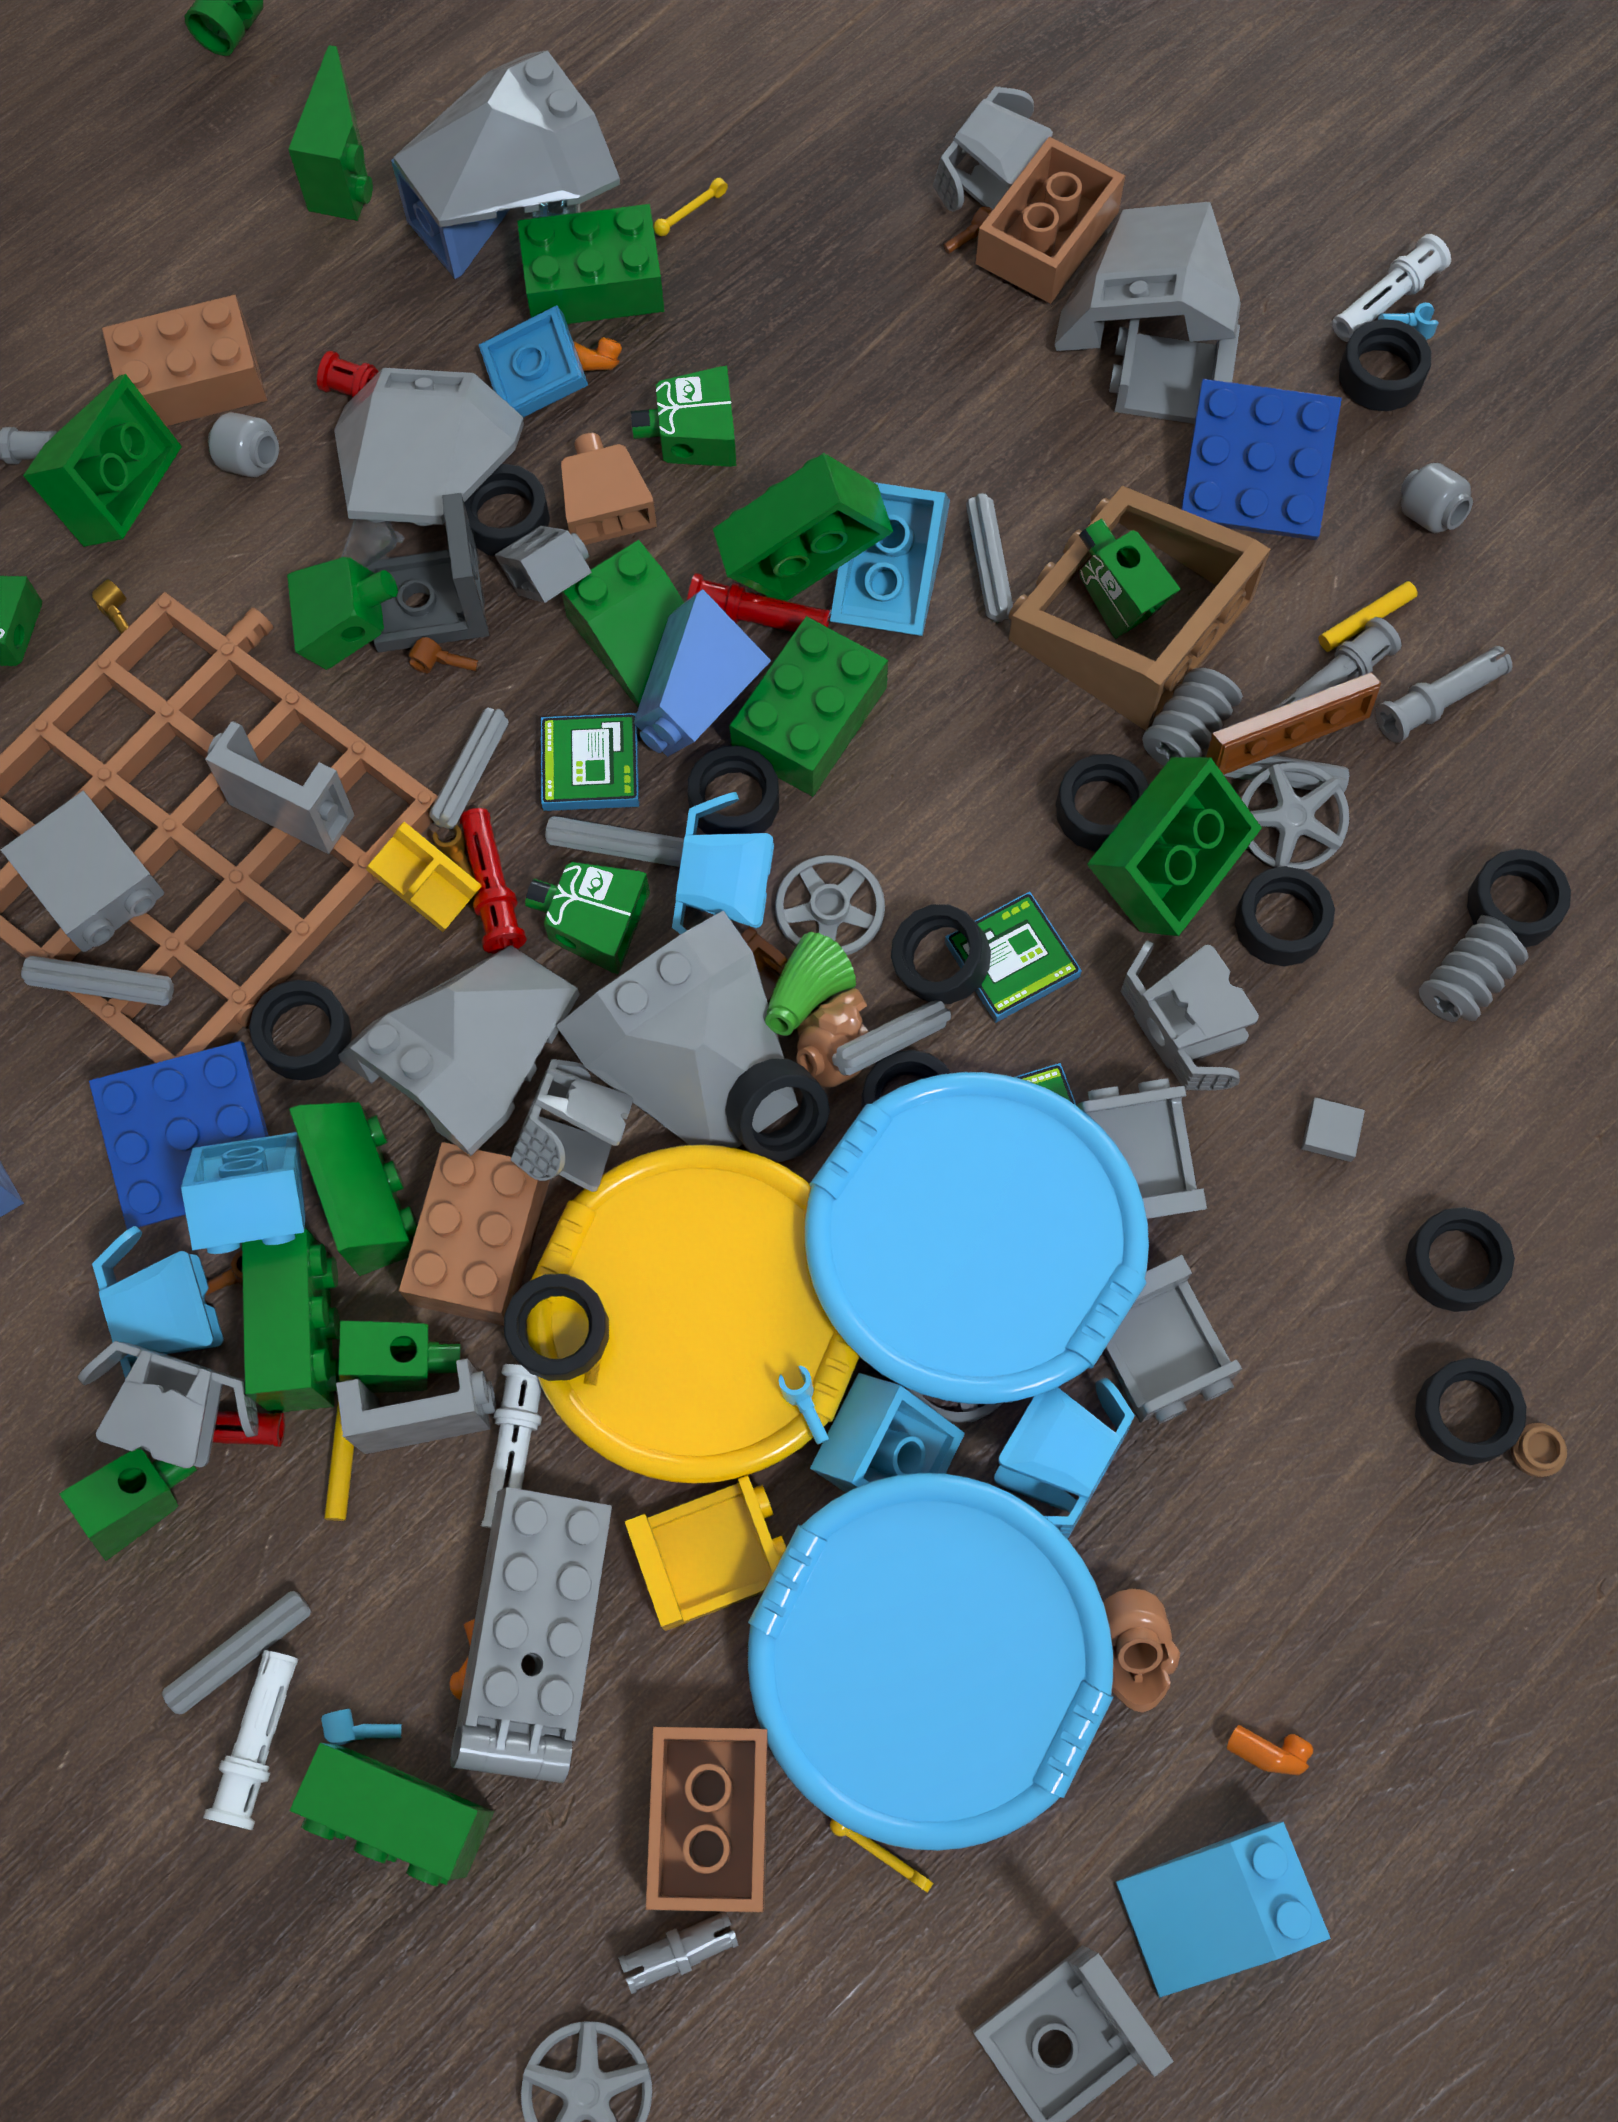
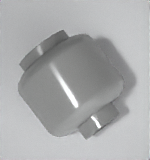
(243, 444)
(1436, 498)

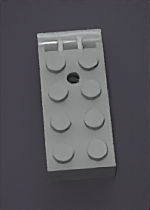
(539, 1603)

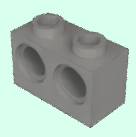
(544, 562)

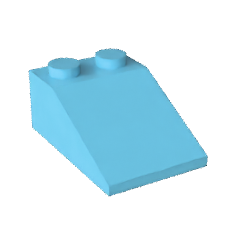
(895, 578)
(244, 1193)
(1222, 1909)

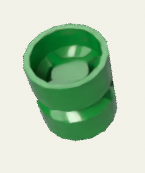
(221, 23)

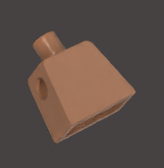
(604, 492)

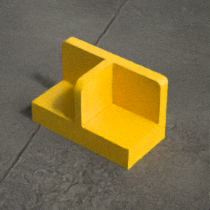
(423, 877)

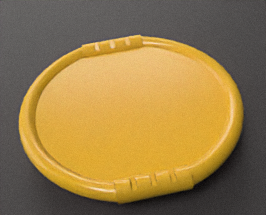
(704, 1314)

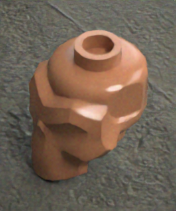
(826, 1031)
(1141, 1648)

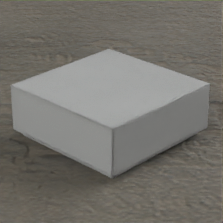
(1333, 1129)

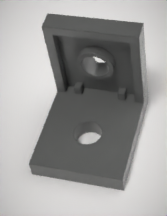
(450, 580)

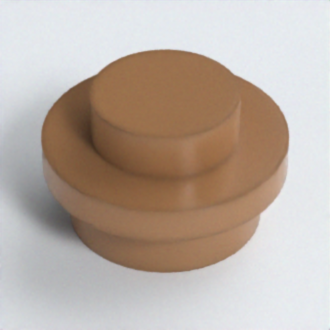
(1539, 1450)

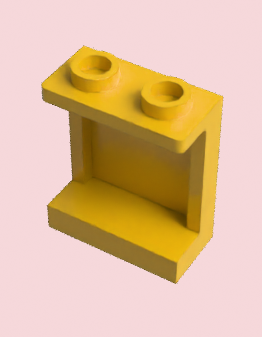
(706, 1552)

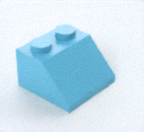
(884, 1435)

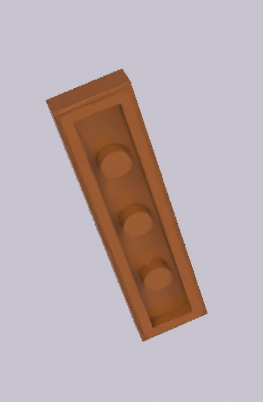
(1294, 724)

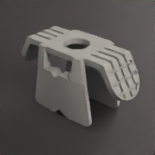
(1002, 143)
(1191, 1016)
(556, 1149)
(166, 1405)

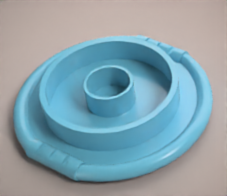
(976, 1238)
(930, 1661)

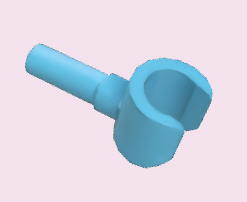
(1419, 319)
(804, 1402)
(340, 1729)

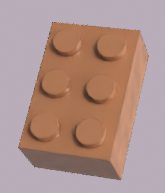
(1049, 219)
(189, 360)
(473, 1235)
(708, 1819)

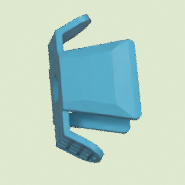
(723, 870)
(159, 1305)
(1063, 1450)

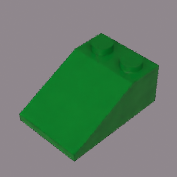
(329, 146)
(104, 464)
(624, 614)

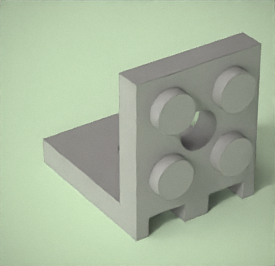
(1103, 2031)

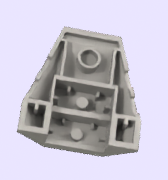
(509, 145)
(683, 1033)
(467, 1043)

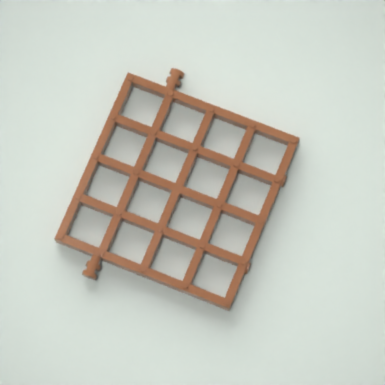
(177, 830)

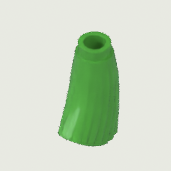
(811, 975)

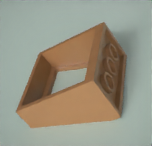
(1109, 671)

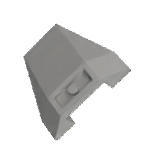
(1155, 266)
(420, 439)

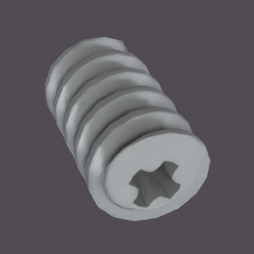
(1191, 715)
(1473, 971)

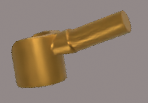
(108, 600)
(455, 850)

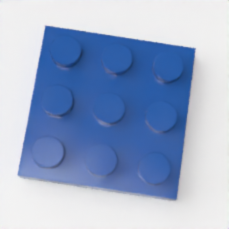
(1261, 458)
(164, 1111)

